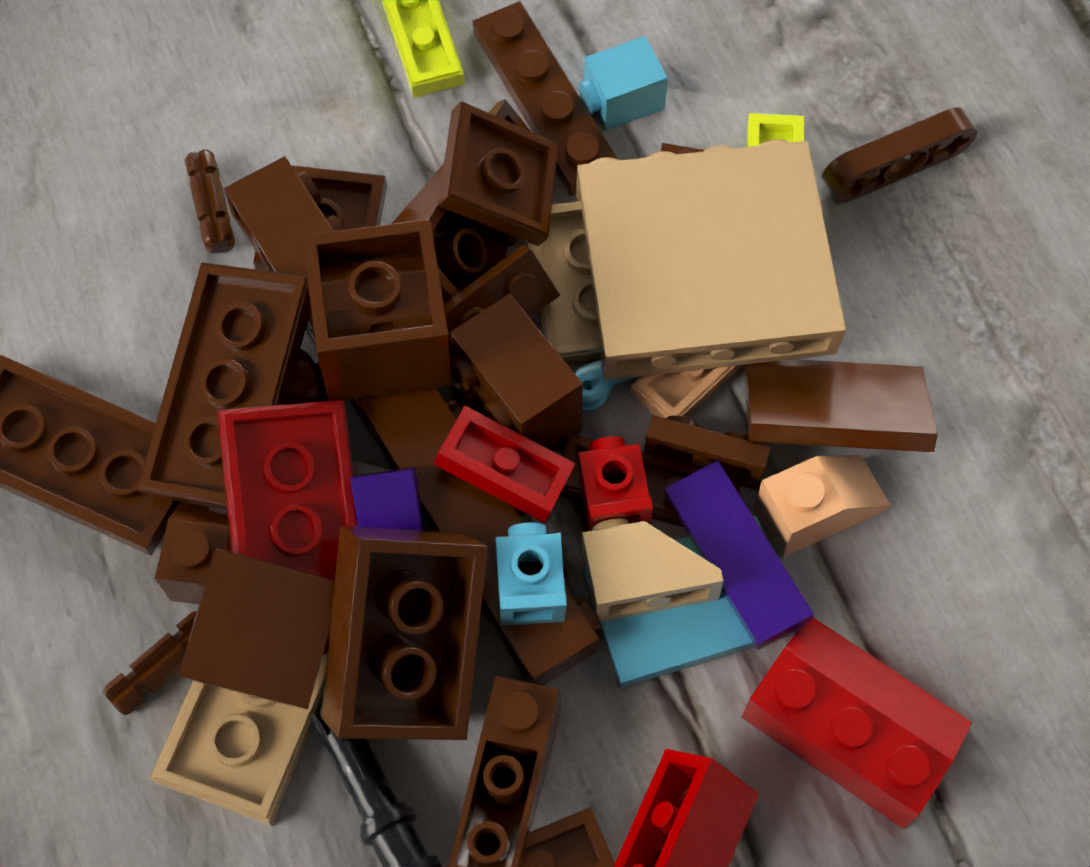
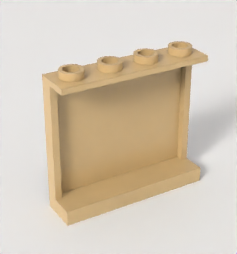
(709, 259)

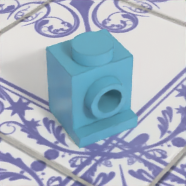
(530, 597)

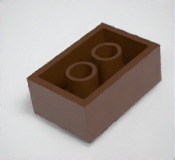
(403, 634)

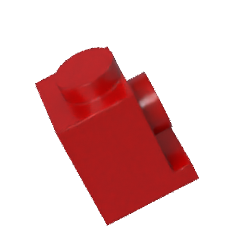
(609, 501)

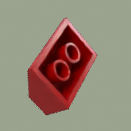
(857, 722)

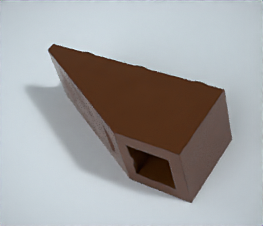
(507, 774)

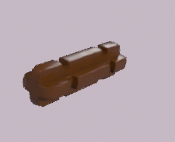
(209, 201)
(150, 669)

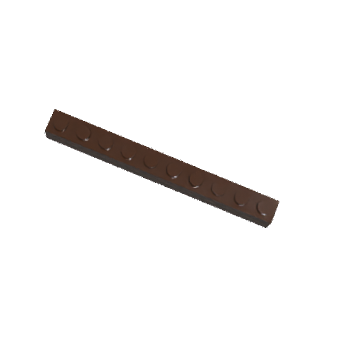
(410, 428)

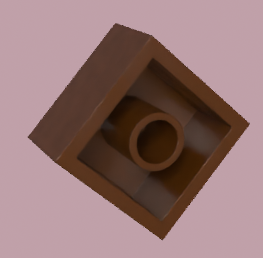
(515, 375)

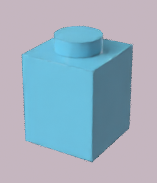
(623, 83)

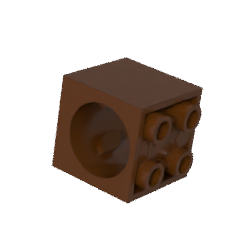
(377, 309)

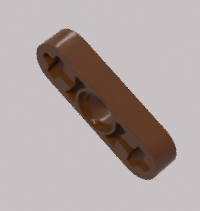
(899, 154)

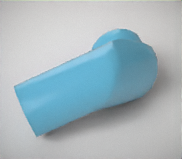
(594, 387)

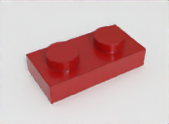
(504, 464)

